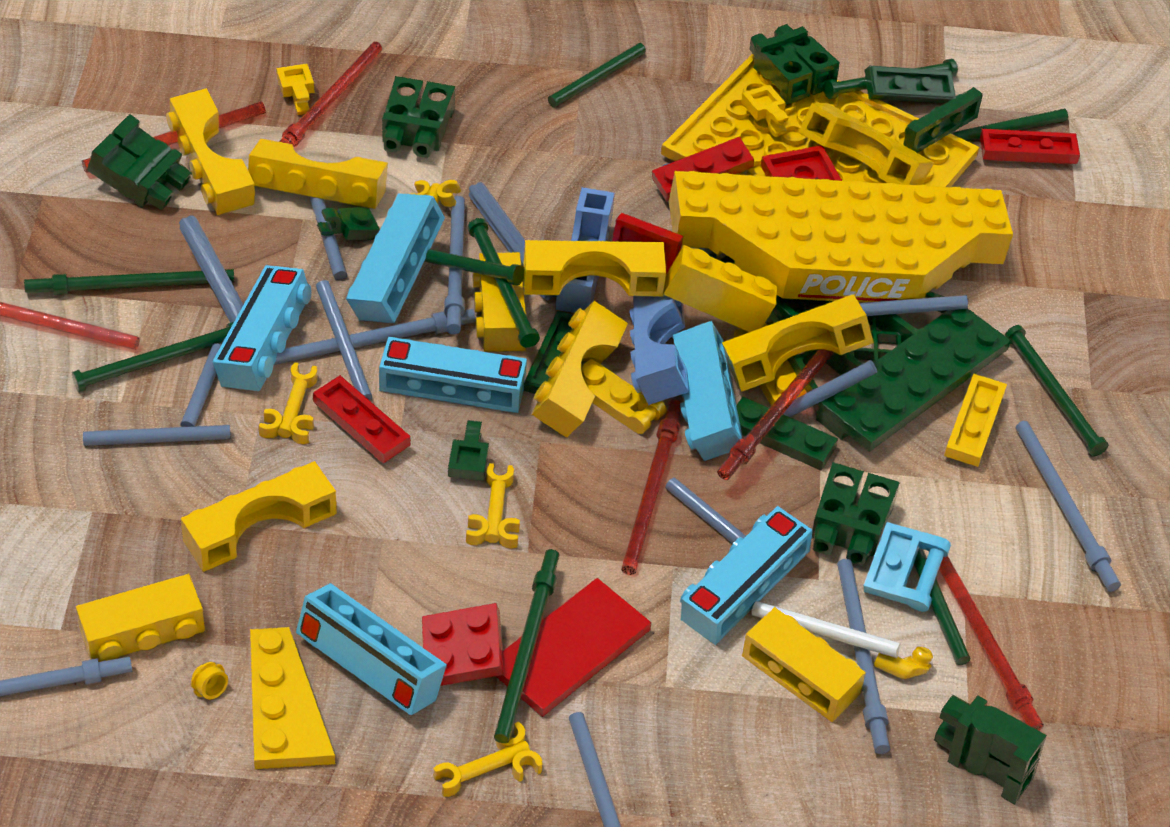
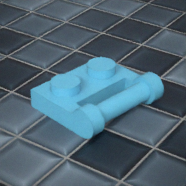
(895, 561)

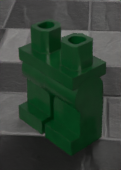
(793, 62)
(417, 118)
(138, 165)
(852, 525)
(990, 744)

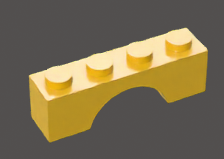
(848, 135)
(223, 180)
(351, 182)
(633, 265)
(833, 327)
(565, 396)
(296, 496)

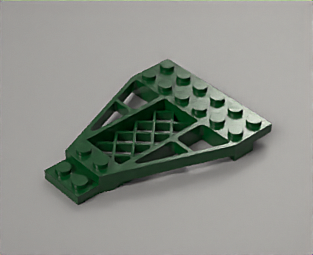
(908, 378)

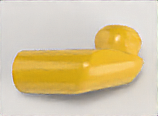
(906, 667)

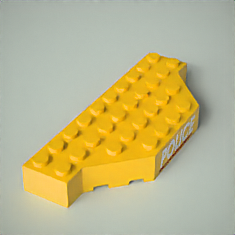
(841, 235)

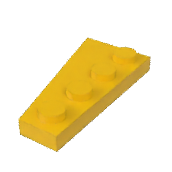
(285, 713)

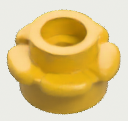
(209, 680)

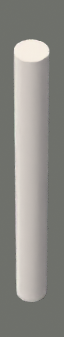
(835, 631)

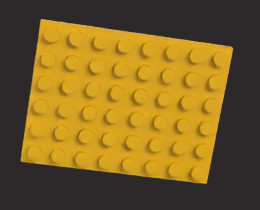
(725, 118)

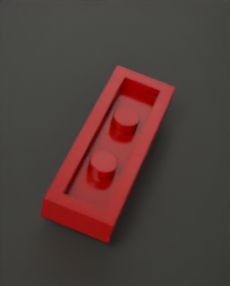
(1029, 146)
(726, 157)
(361, 419)

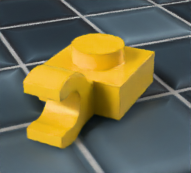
(296, 82)
(768, 105)

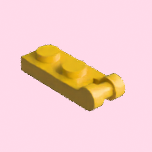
(620, 398)

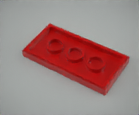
(576, 644)

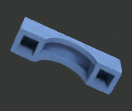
(591, 223)
(657, 365)

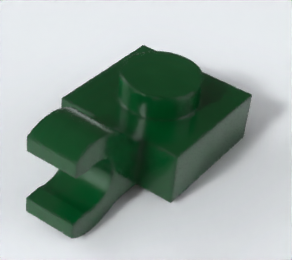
(351, 222)
(470, 455)

